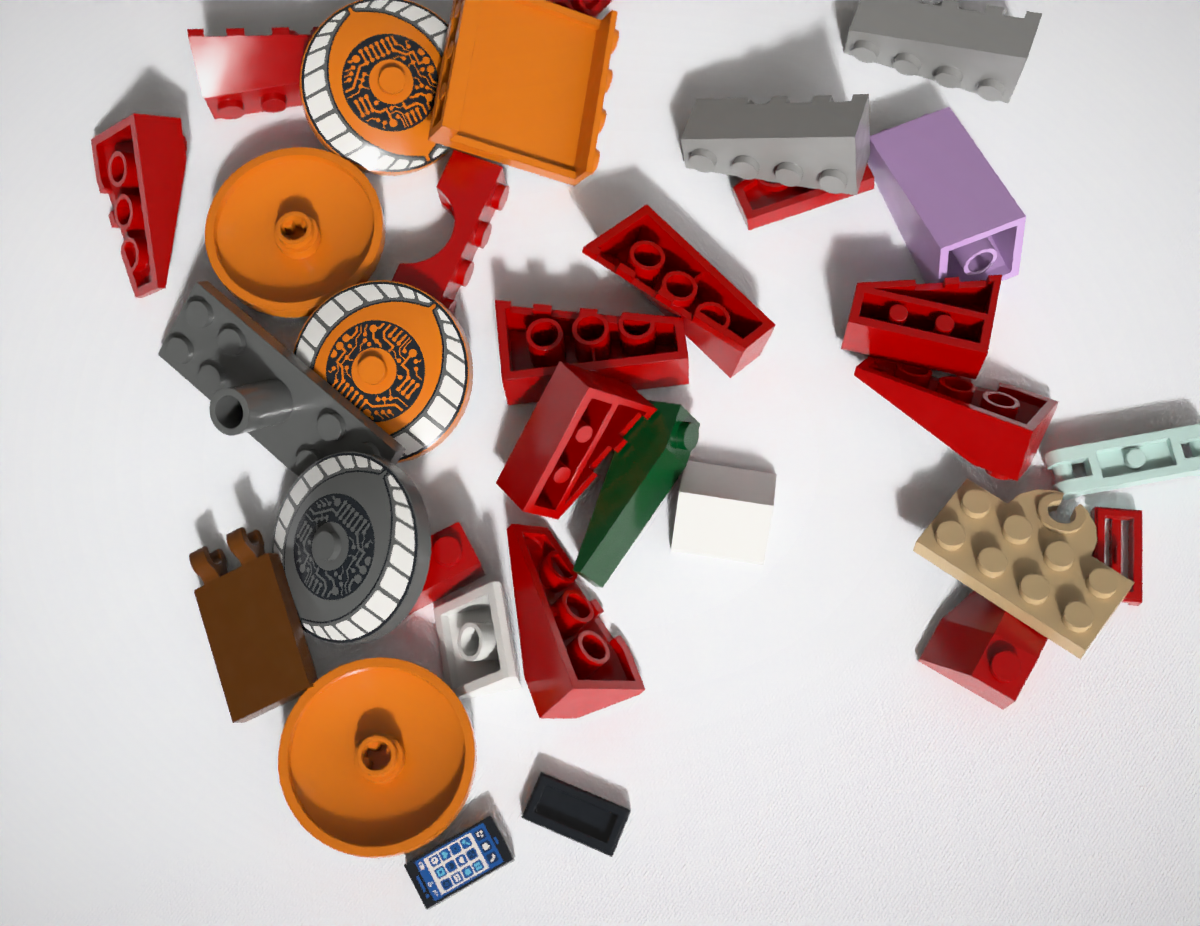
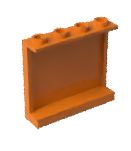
(525, 85)

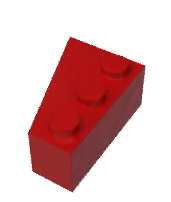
(568, 437)

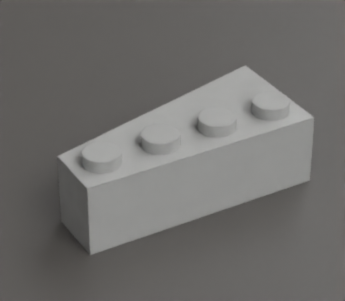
(945, 43)
(782, 141)

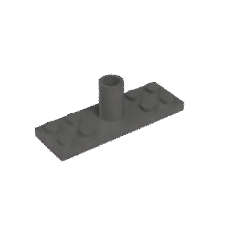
(265, 387)

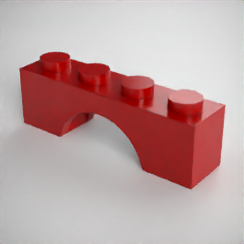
(471, 195)

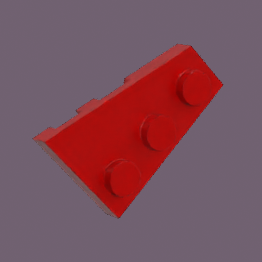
(769, 202)

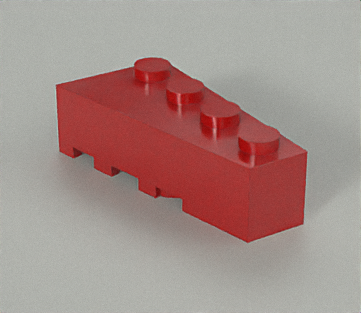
(629, 347)

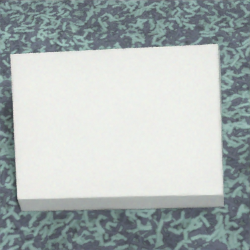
(724, 512)
(477, 643)

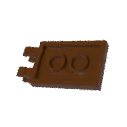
(252, 627)

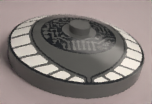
(353, 547)

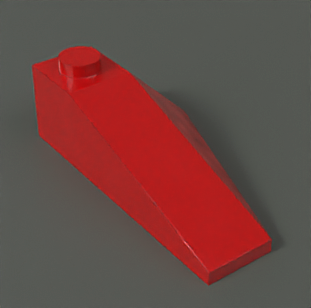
(143, 173)
(980, 424)
(565, 646)
(984, 650)

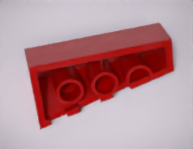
(249, 71)
(684, 285)

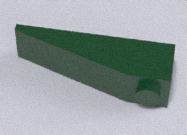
(635, 487)

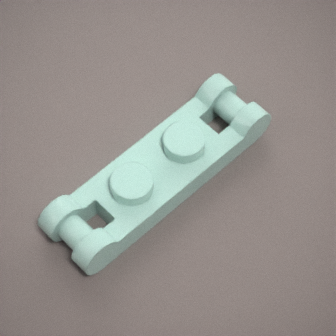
(1126, 461)

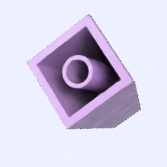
(947, 200)

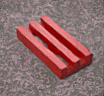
(1135, 545)

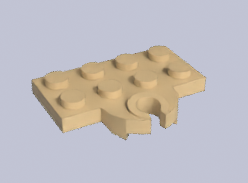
(1027, 561)

